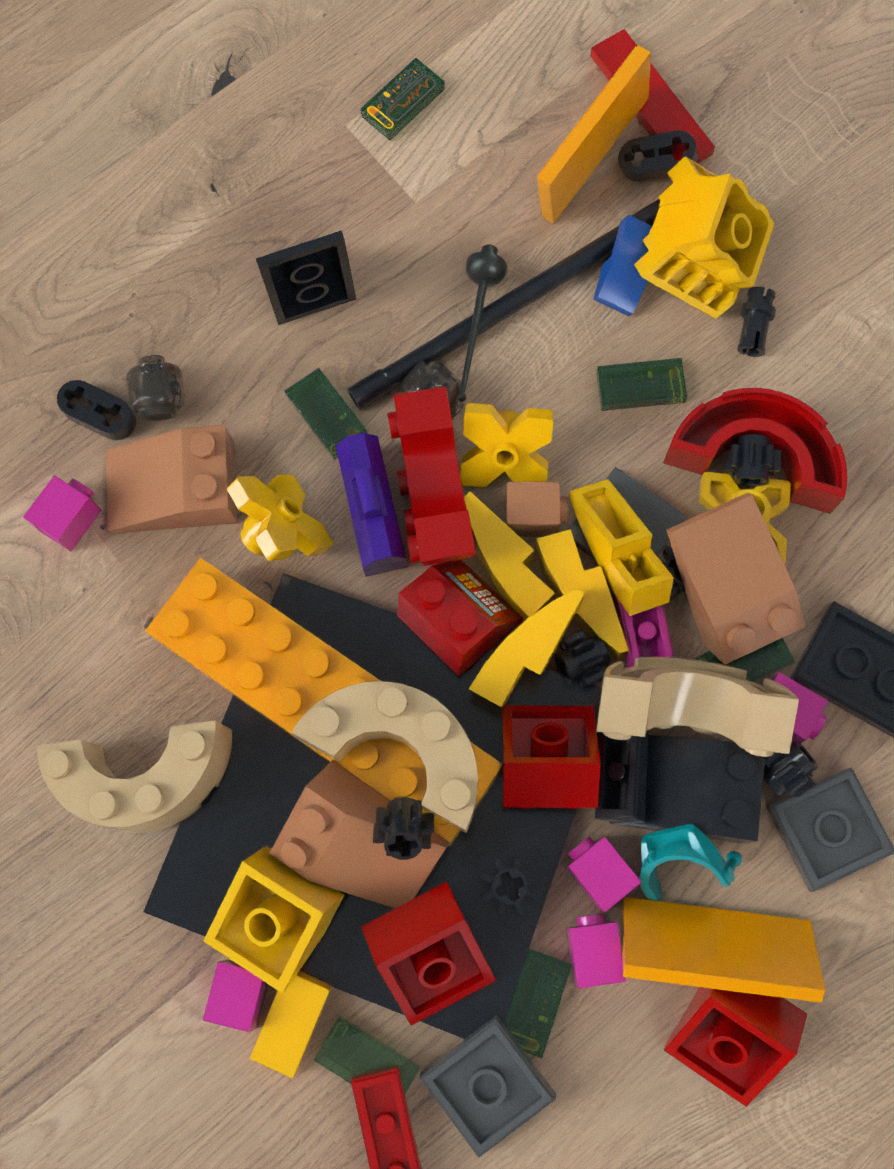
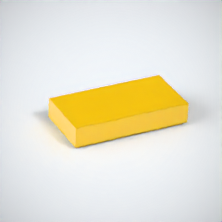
(291, 1024)

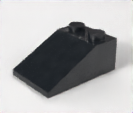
(308, 277)
(703, 785)

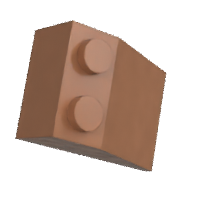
(171, 481)
(735, 579)
(333, 845)

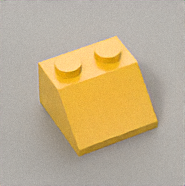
(271, 919)

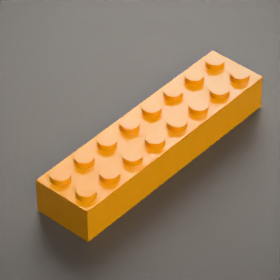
(284, 674)

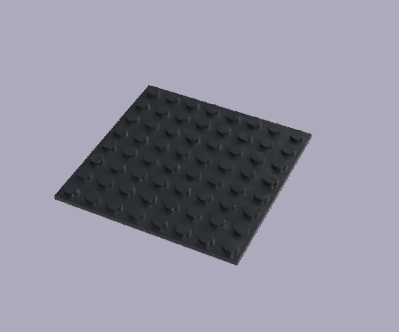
(273, 768)

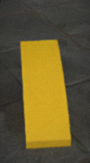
(621, 547)
(506, 560)
(564, 573)
(526, 647)

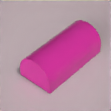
(644, 633)

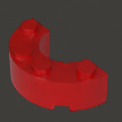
(808, 453)
(438, 520)

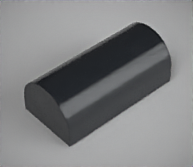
(622, 779)

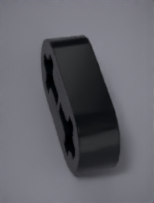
(652, 148)
(100, 402)

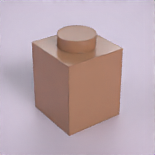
(535, 508)

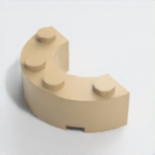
(696, 695)
(407, 716)
(145, 803)

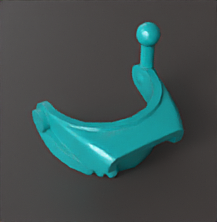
(682, 843)

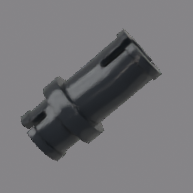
(757, 315)

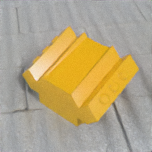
(705, 238)

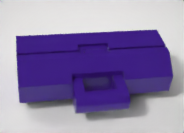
(371, 504)

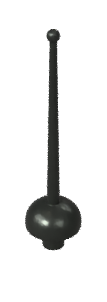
(485, 270)

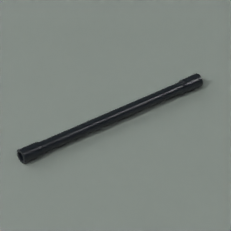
(384, 380)

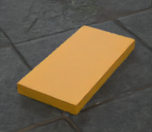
(594, 134)
(720, 949)

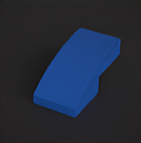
(619, 281)

